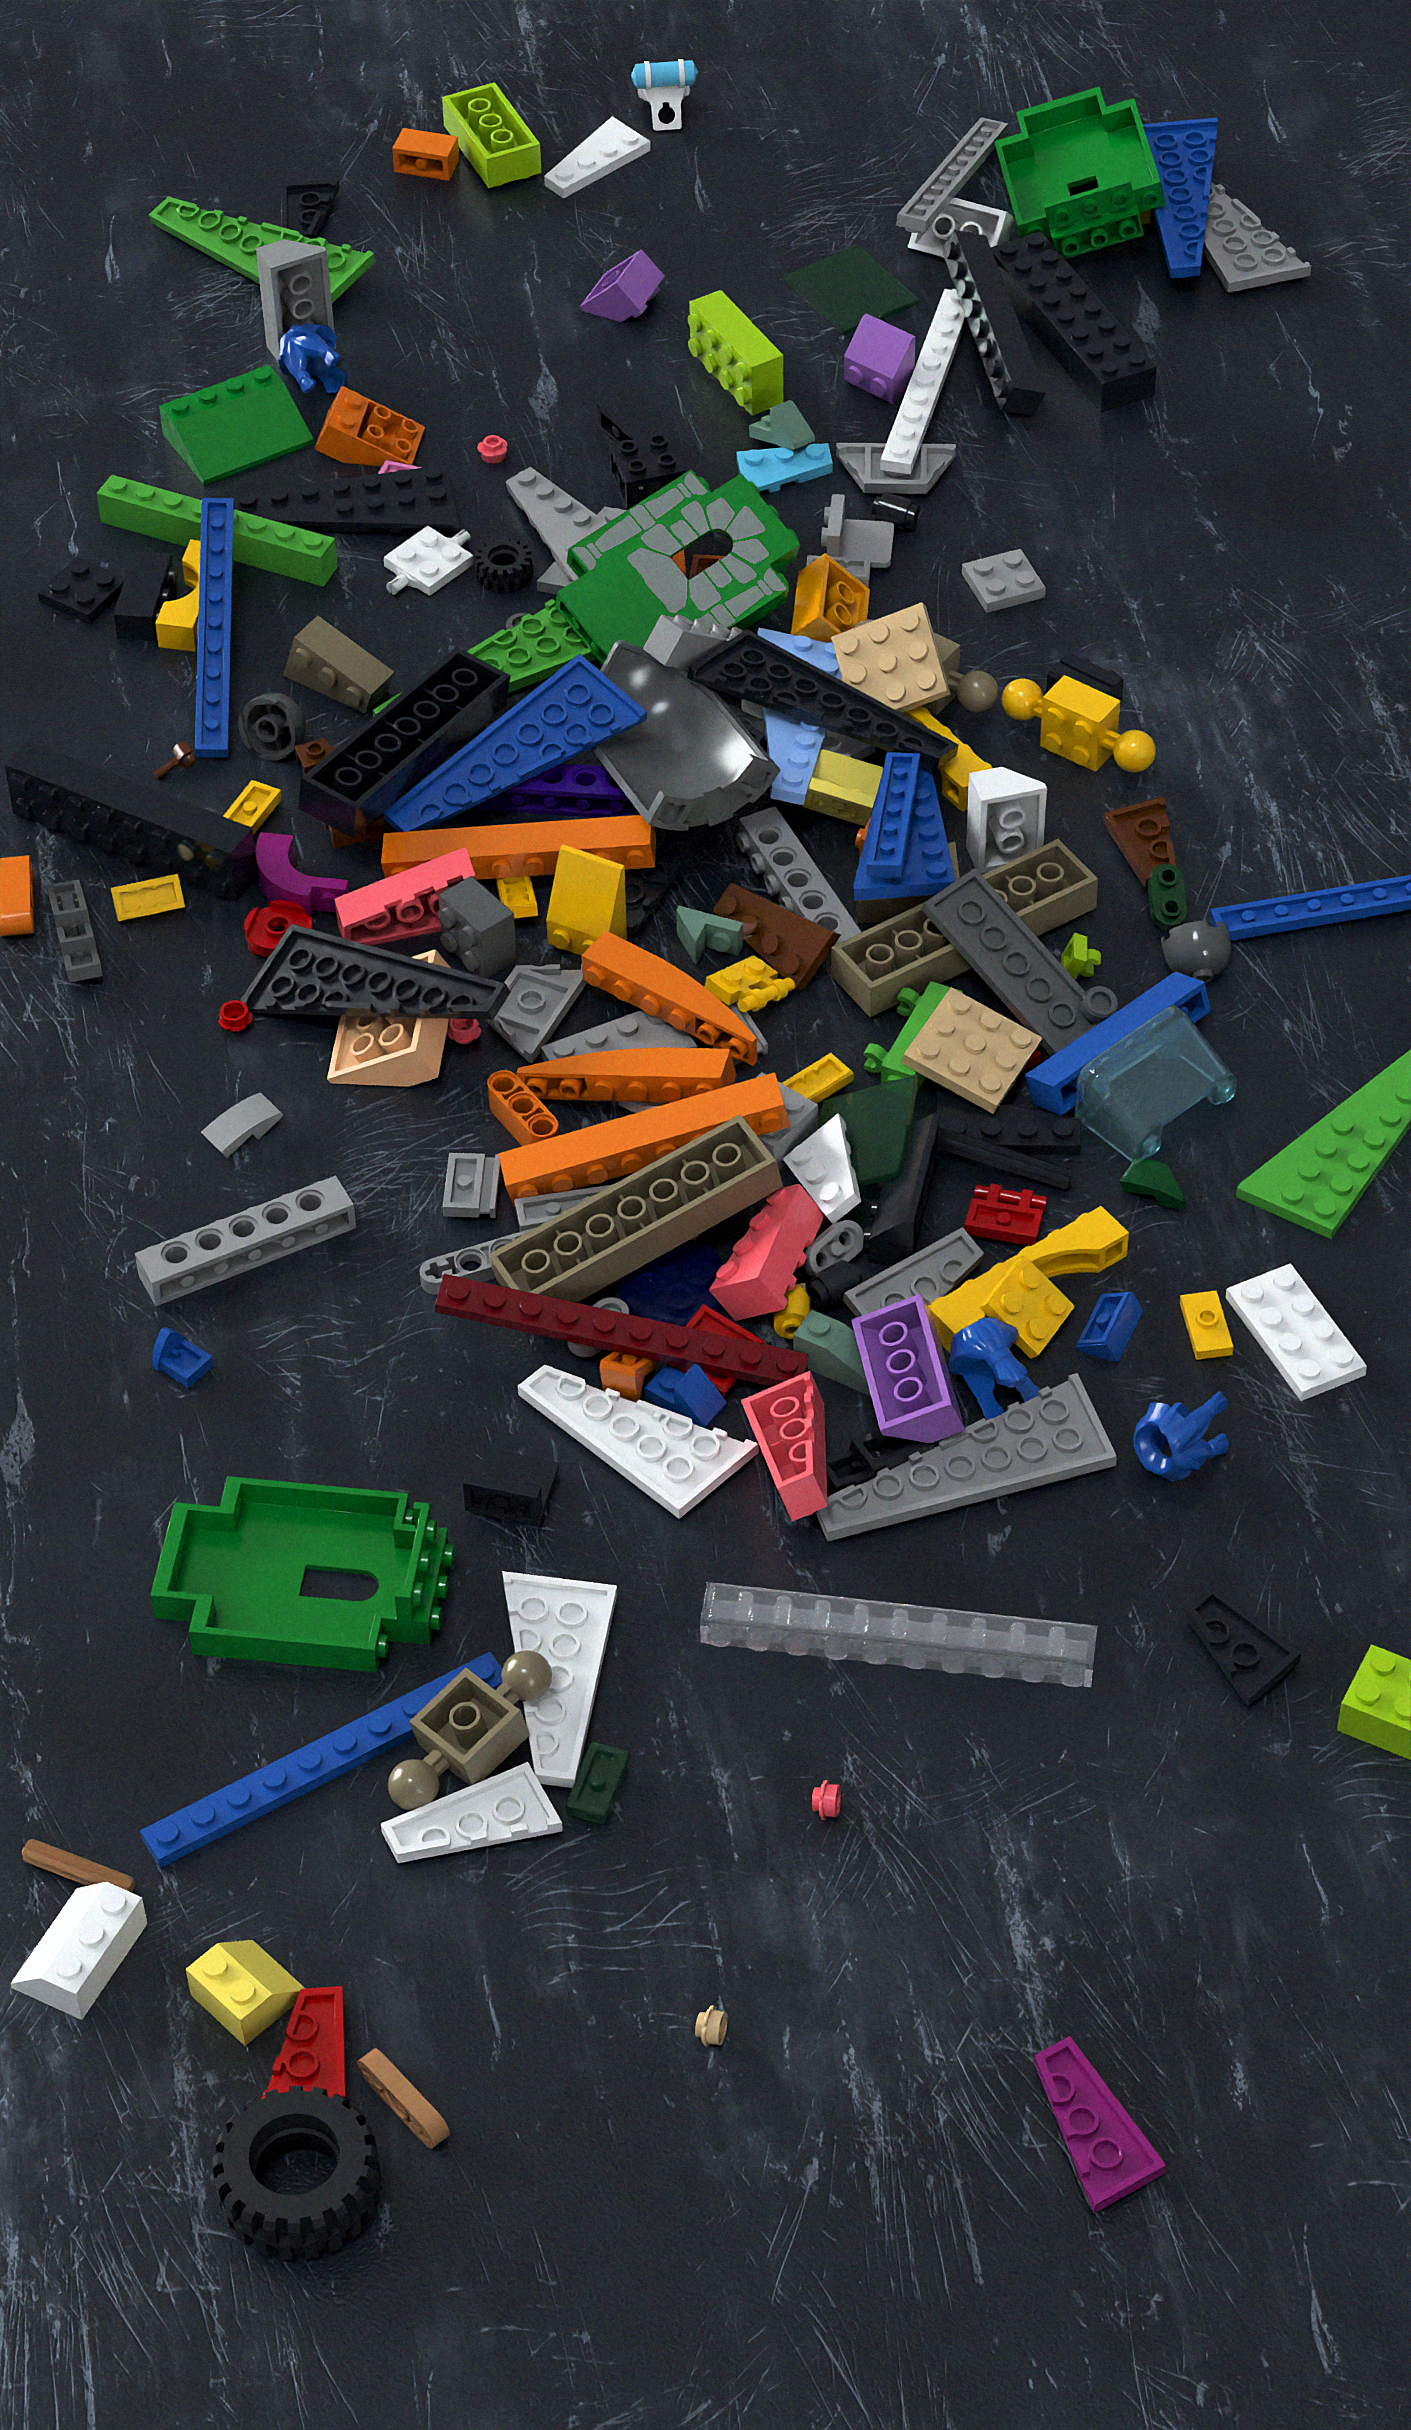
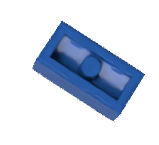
(1110, 1326)

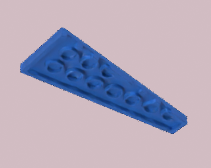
(1185, 168)
(547, 727)

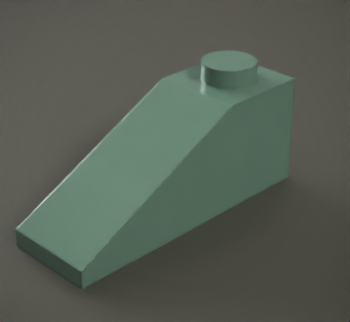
(831, 1350)

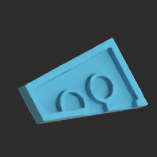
(781, 465)

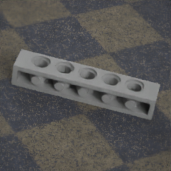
(792, 873)
(245, 1240)

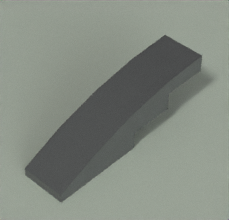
(74, 931)

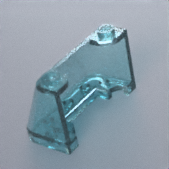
(1150, 1082)

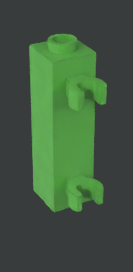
(919, 1010)

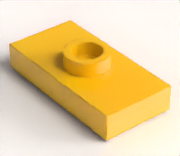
(517, 895)
(147, 897)
(821, 1078)
(1206, 1325)

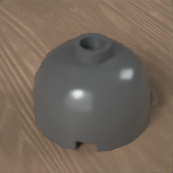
(272, 725)
(1198, 949)

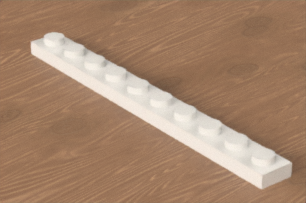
(925, 385)

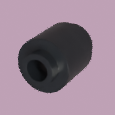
(896, 510)
(830, 1284)

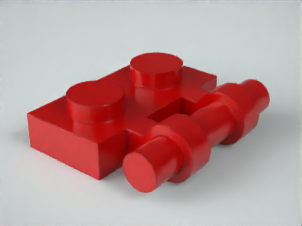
(1005, 1214)

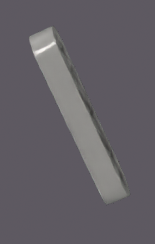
(478, 1253)

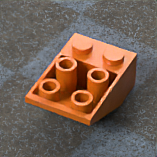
(367, 432)

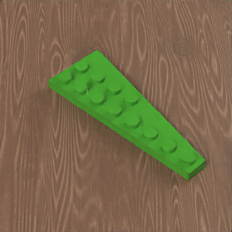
(236, 240)
(530, 649)
(1336, 1159)

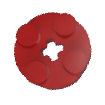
(259, 925)

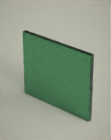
(849, 287)
(876, 1127)

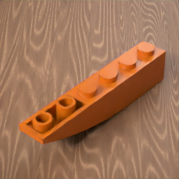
(666, 993)
(632, 1075)

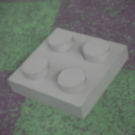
(1003, 580)

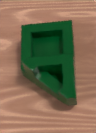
(1154, 1179)

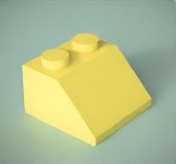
(242, 1987)

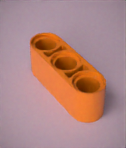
(16, 896)
(520, 1109)

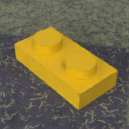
(254, 805)

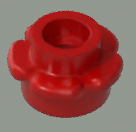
(234, 1016)

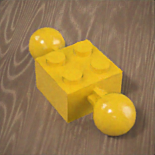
(1079, 724)

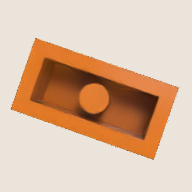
(426, 154)

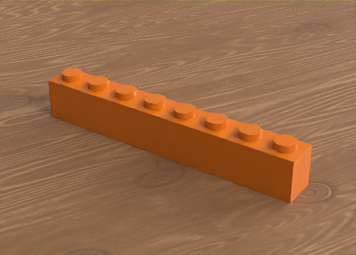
(524, 847)
(638, 1139)

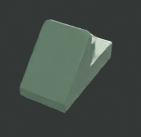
(783, 427)
(707, 930)

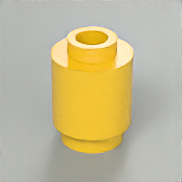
(796, 1310)

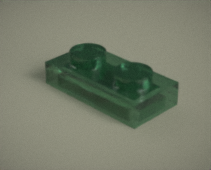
(597, 1782)

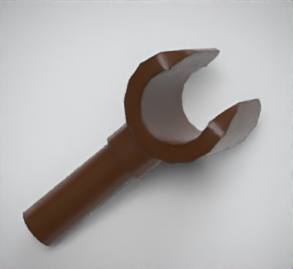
(183, 758)

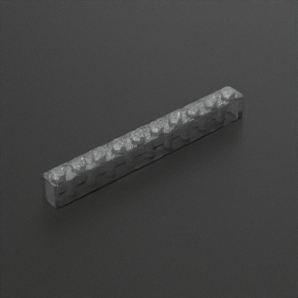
(898, 1634)

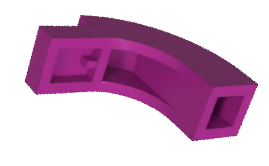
(283, 882)

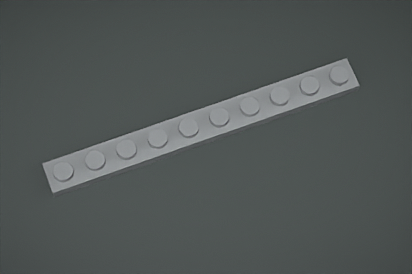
(951, 175)

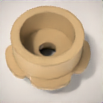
(711, 2026)

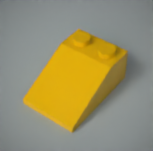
(585, 900)

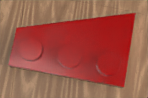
(313, 2044)

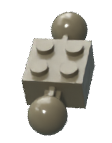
(975, 690)
(469, 1728)

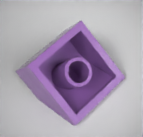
(624, 289)
(880, 359)

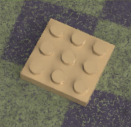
(894, 659)
(971, 1050)

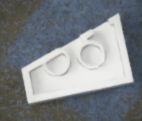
(826, 1169)

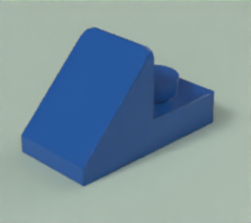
(687, 1394)

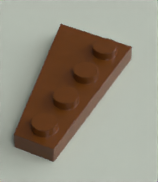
(783, 938)

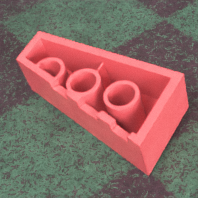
(768, 1254)
(792, 1439)

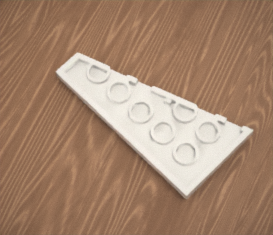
(641, 1441)
(571, 1629)

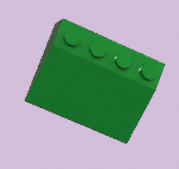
(235, 425)

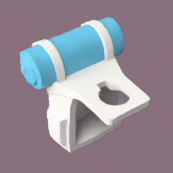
(664, 83)

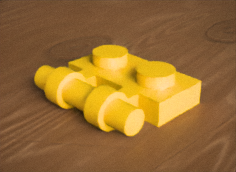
(749, 983)

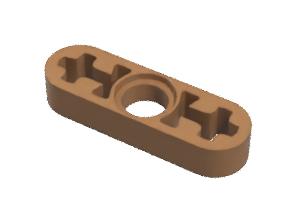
(403, 2098)

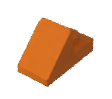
(625, 1374)

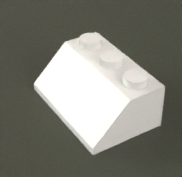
(964, 217)
(1003, 817)
(82, 1948)

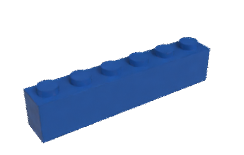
(1055, 1080)

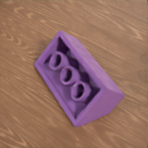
(908, 1372)

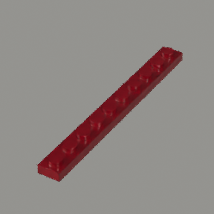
(617, 1331)

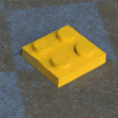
(1030, 1304)

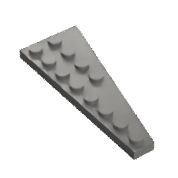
(1242, 249)
(553, 513)
(1015, 1451)

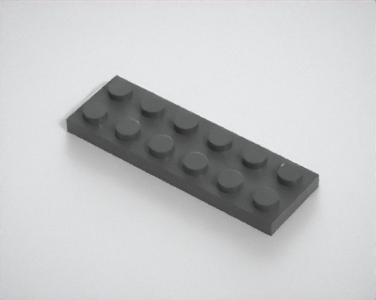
(1010, 960)

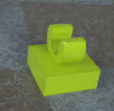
(1078, 958)

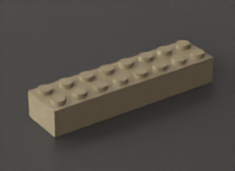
(910, 951)
(641, 1216)

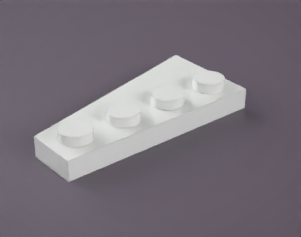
(597, 156)
(481, 1815)

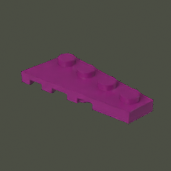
(1098, 2131)

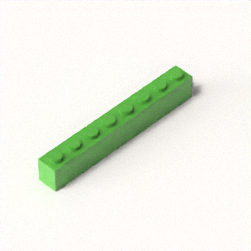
(255, 539)

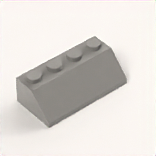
(293, 288)

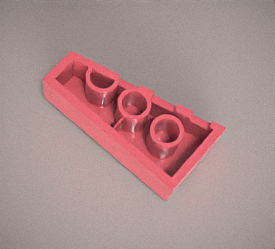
(402, 903)

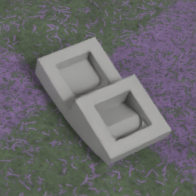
(237, 1124)

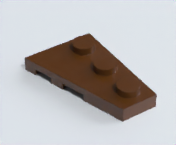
(1142, 836)

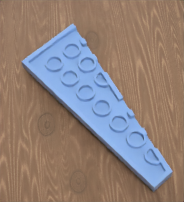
(791, 741)

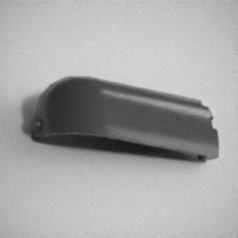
(691, 754)

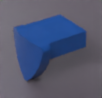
(180, 1357)

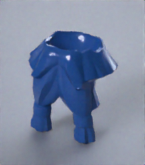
(309, 353)
(984, 1356)
(1183, 1434)

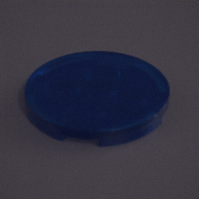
(673, 1284)

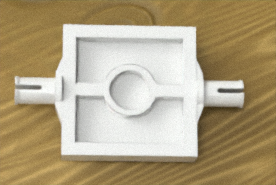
(428, 561)

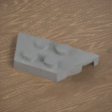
(863, 464)
(536, 1006)

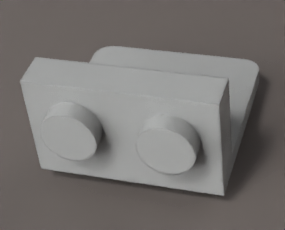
(856, 537)

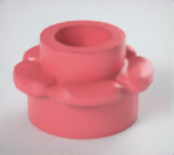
(493, 449)
(463, 1030)
(826, 1800)

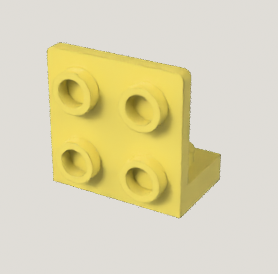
(843, 787)

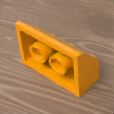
(828, 600)

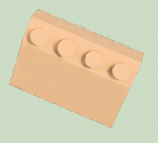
(389, 1048)

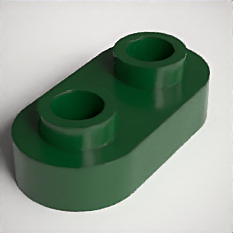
(1167, 894)

